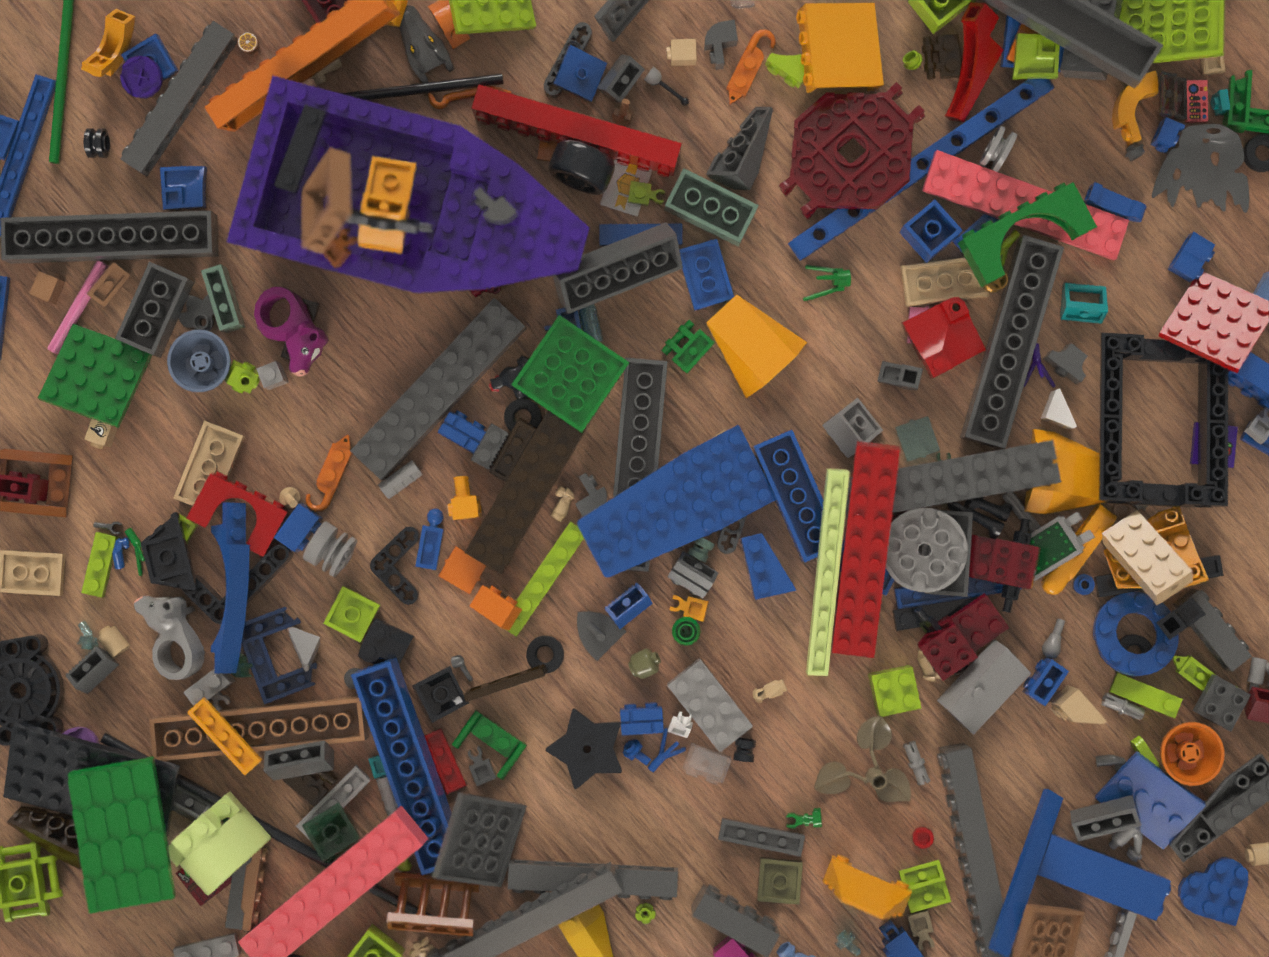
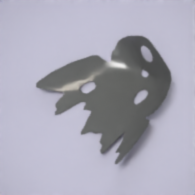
(1198, 171)

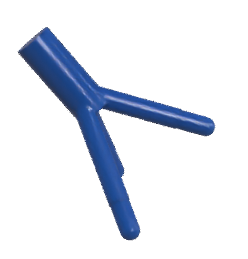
(664, 755)

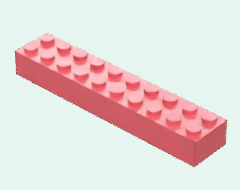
(335, 887)

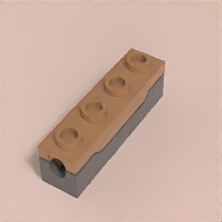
(246, 892)

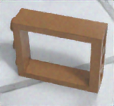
(332, 179)

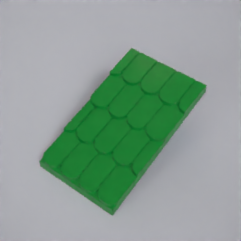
(121, 835)

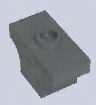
(1068, 362)

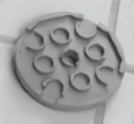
(947, 552)

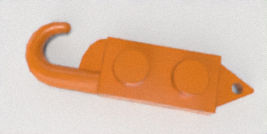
(748, 66)
(331, 473)

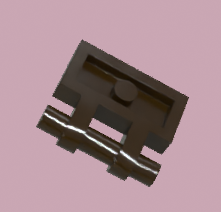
(948, 56)
(311, 788)

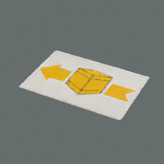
(618, 190)

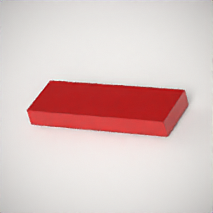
(445, 761)

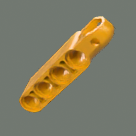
(1097, 521)

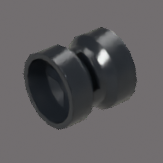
(745, 754)

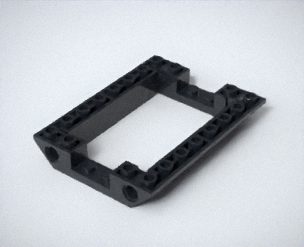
(1212, 427)

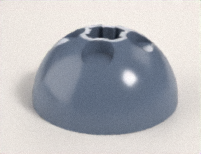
(189, 355)

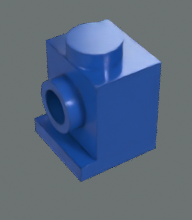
(1166, 134)

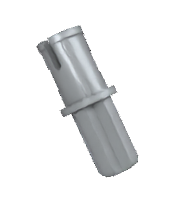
(1123, 706)

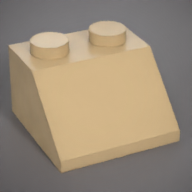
(1075, 707)

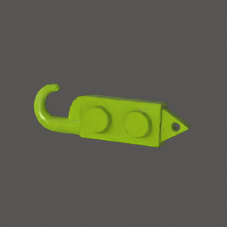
(1192, 671)

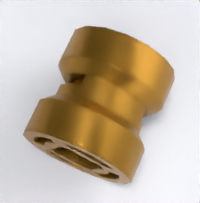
(998, 284)

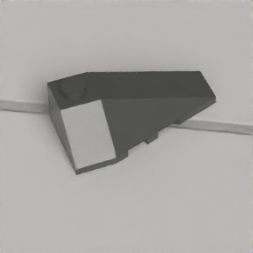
(742, 158)

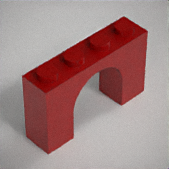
(219, 489)

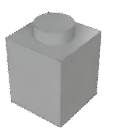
(272, 375)

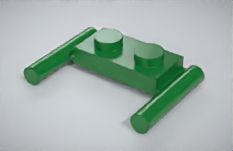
(495, 737)

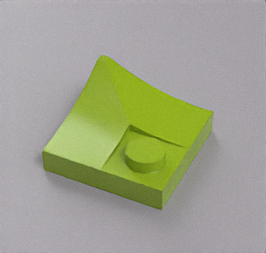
(1035, 57)

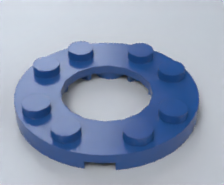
(1110, 648)

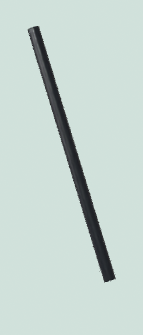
(430, 87)

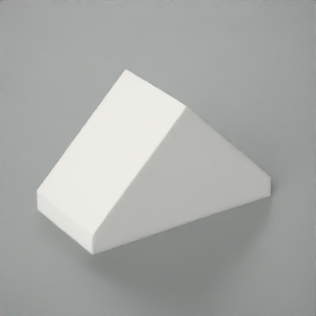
(1057, 411)

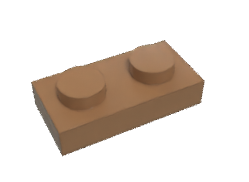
(108, 284)

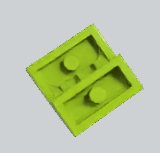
(927, 886)

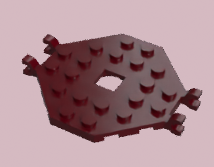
(829, 125)

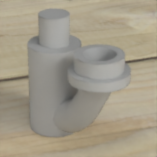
(1257, 672)
(1122, 837)

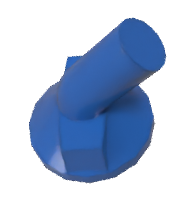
(632, 750)

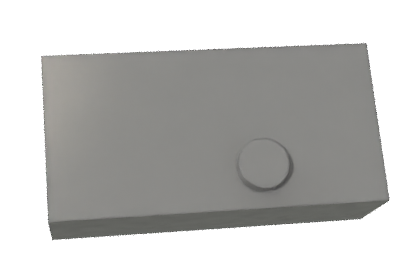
(984, 686)

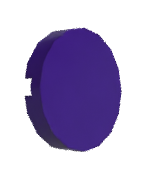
(141, 77)

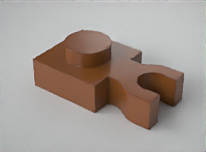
(338, 249)

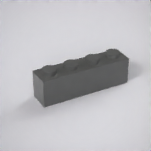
(1216, 634)

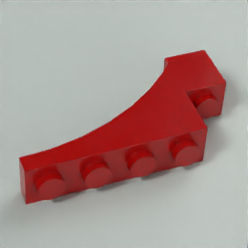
(979, 59)

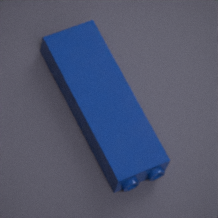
(1104, 877)

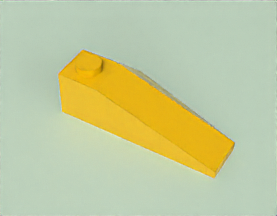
(588, 933)

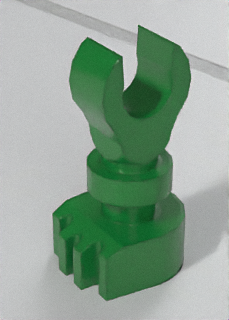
(814, 819)

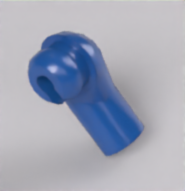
(117, 553)

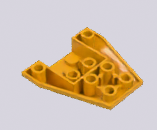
(1078, 476)
(1174, 530)

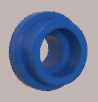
(1077, 584)

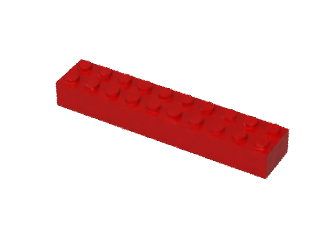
(559, 124)
(865, 549)

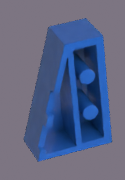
(763, 568)

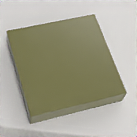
(779, 880)

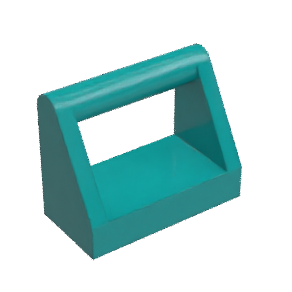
(1082, 310)

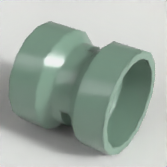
(701, 554)

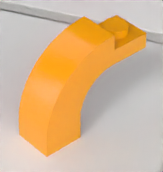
(115, 41)
(1125, 105)

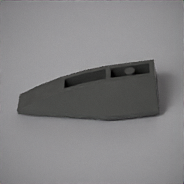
(1227, 806)

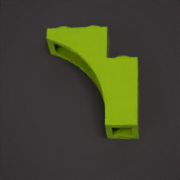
(787, 67)

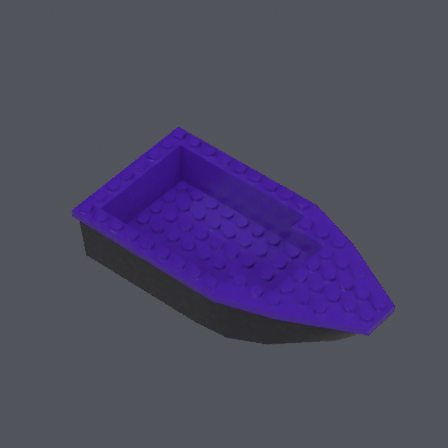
(450, 166)

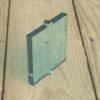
(917, 438)

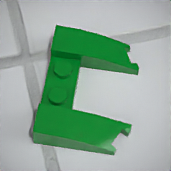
(1240, 115)

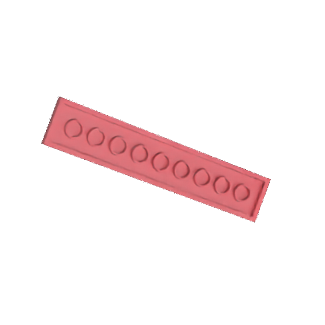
(998, 193)

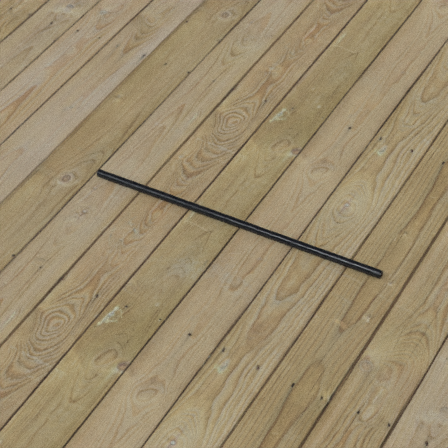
(274, 832)

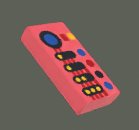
(1197, 101)

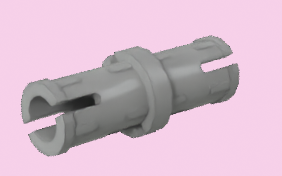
(916, 763)

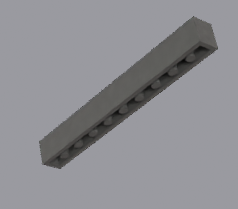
(537, 916)

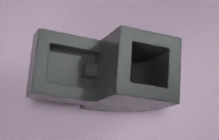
(720, 36)
(595, 498)

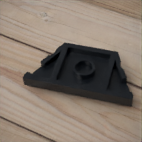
(168, 556)

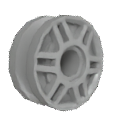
(998, 149)

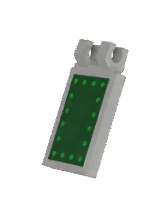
(1058, 543)

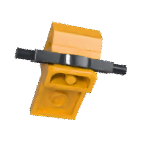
(386, 207)

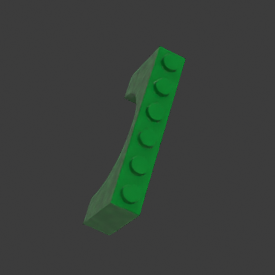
(1061, 207)

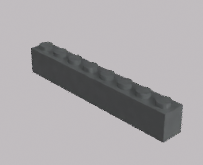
(179, 98)
(548, 875)

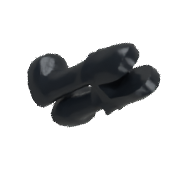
(1000, 511)

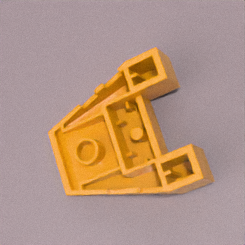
(865, 890)

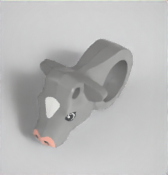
(168, 618)

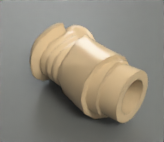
(319, 77)
(562, 506)
(928, 671)
(769, 690)

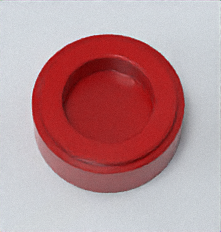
(922, 837)

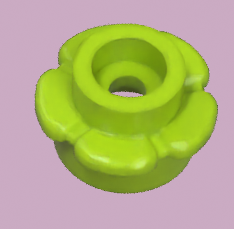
(912, 60)
(650, 913)

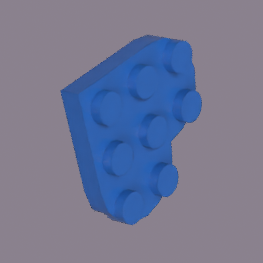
(1216, 891)

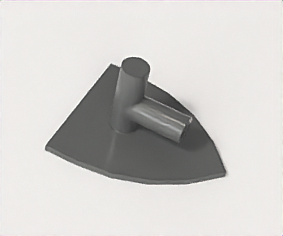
(597, 632)

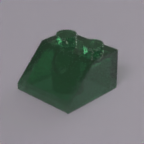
(332, 833)

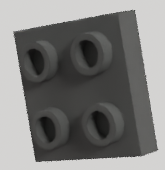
(1221, 702)

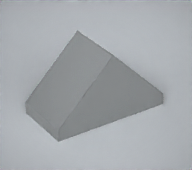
(305, 645)

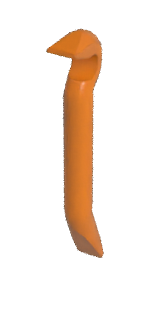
(457, 96)

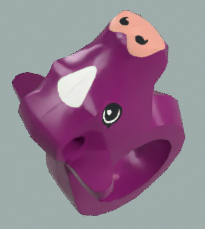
(301, 336)

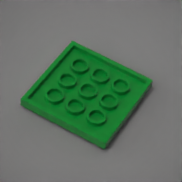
(570, 373)
(95, 376)

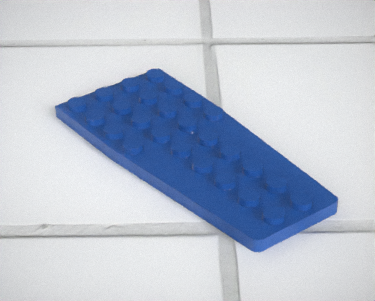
(677, 503)

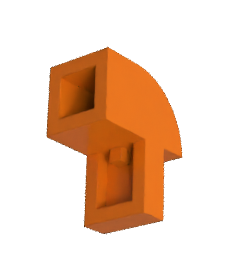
(443, 17)

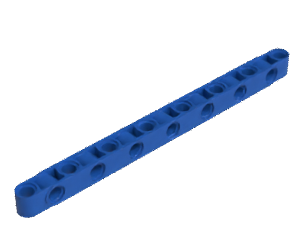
(967, 134)

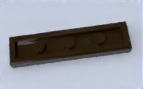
(505, 682)

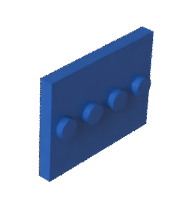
(1161, 801)

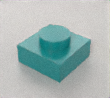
(1220, 102)

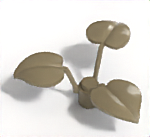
(889, 787)

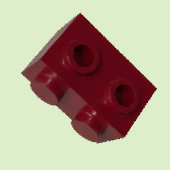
(18, 487)

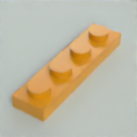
(224, 736)

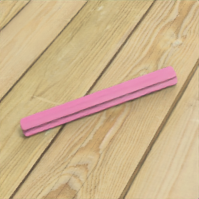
(76, 308)

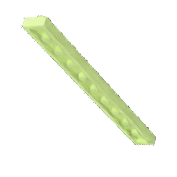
(827, 571)

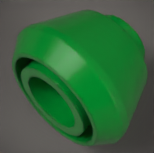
(687, 637)

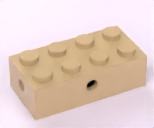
(1147, 557)

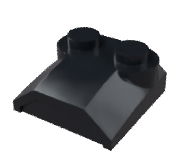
(384, 643)
(439, 694)

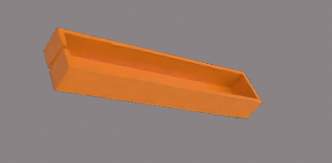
(301, 59)

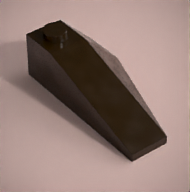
(50, 831)

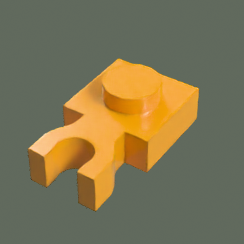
(692, 608)

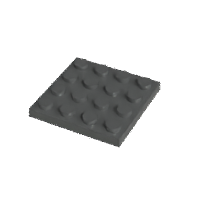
(479, 840)

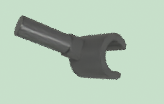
(107, 526)
(458, 661)

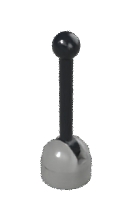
(654, 77)

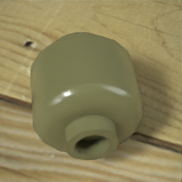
(644, 663)

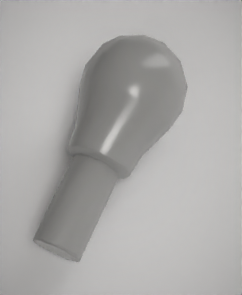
(1052, 646)

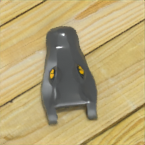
(422, 45)

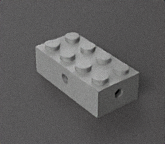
(709, 705)

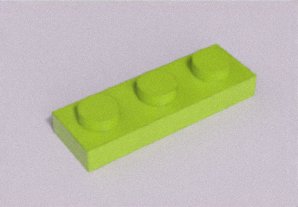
(99, 565)

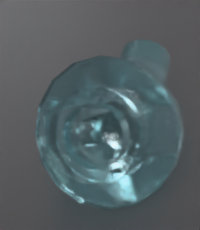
(87, 641)
(845, 940)

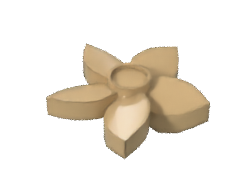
(420, 947)

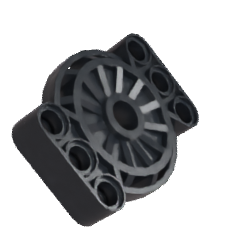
(41, 681)

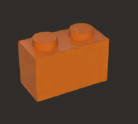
(496, 607)

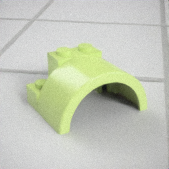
(216, 849)

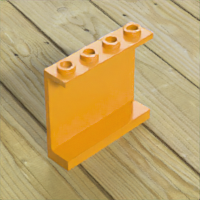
(840, 45)

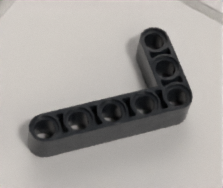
(256, 573)

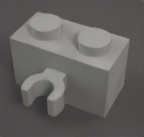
(210, 687)

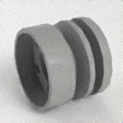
(327, 547)

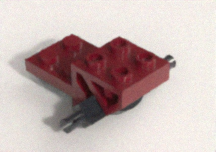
(1005, 562)
(954, 639)

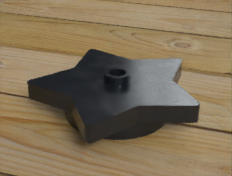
(583, 732)

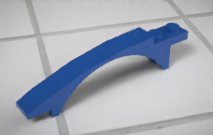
(235, 553)

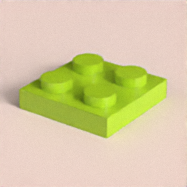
(352, 614)

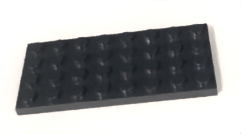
(43, 758)

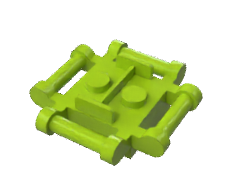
(24, 882)

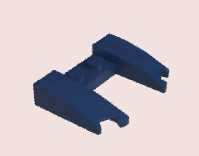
(269, 684)

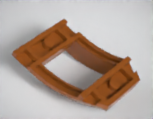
(59, 482)

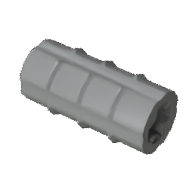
(400, 479)
(387, 795)

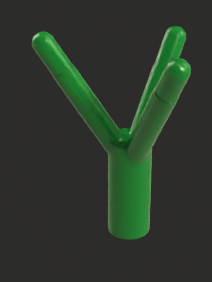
(137, 546)

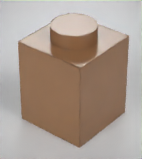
(47, 286)

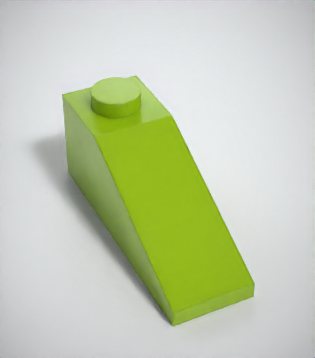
(1145, 695)

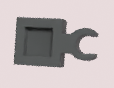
(481, 769)

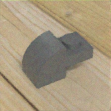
(498, 212)
(900, 375)

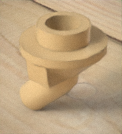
(289, 497)

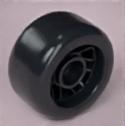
(581, 167)

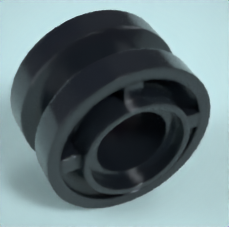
(96, 143)

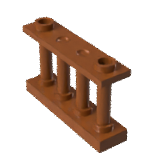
(432, 924)

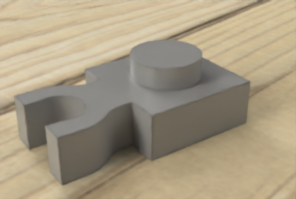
(1259, 427)

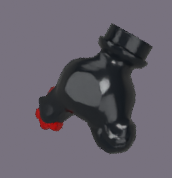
(508, 376)

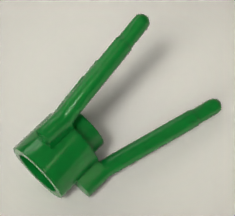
(839, 277)

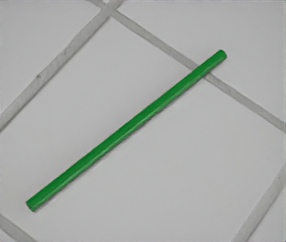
(61, 81)

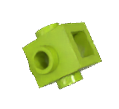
(242, 377)

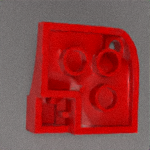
(943, 336)

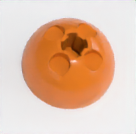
(1200, 760)

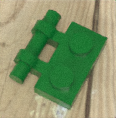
(692, 351)

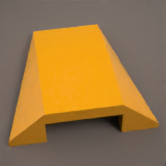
(752, 343)

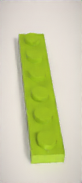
(546, 575)

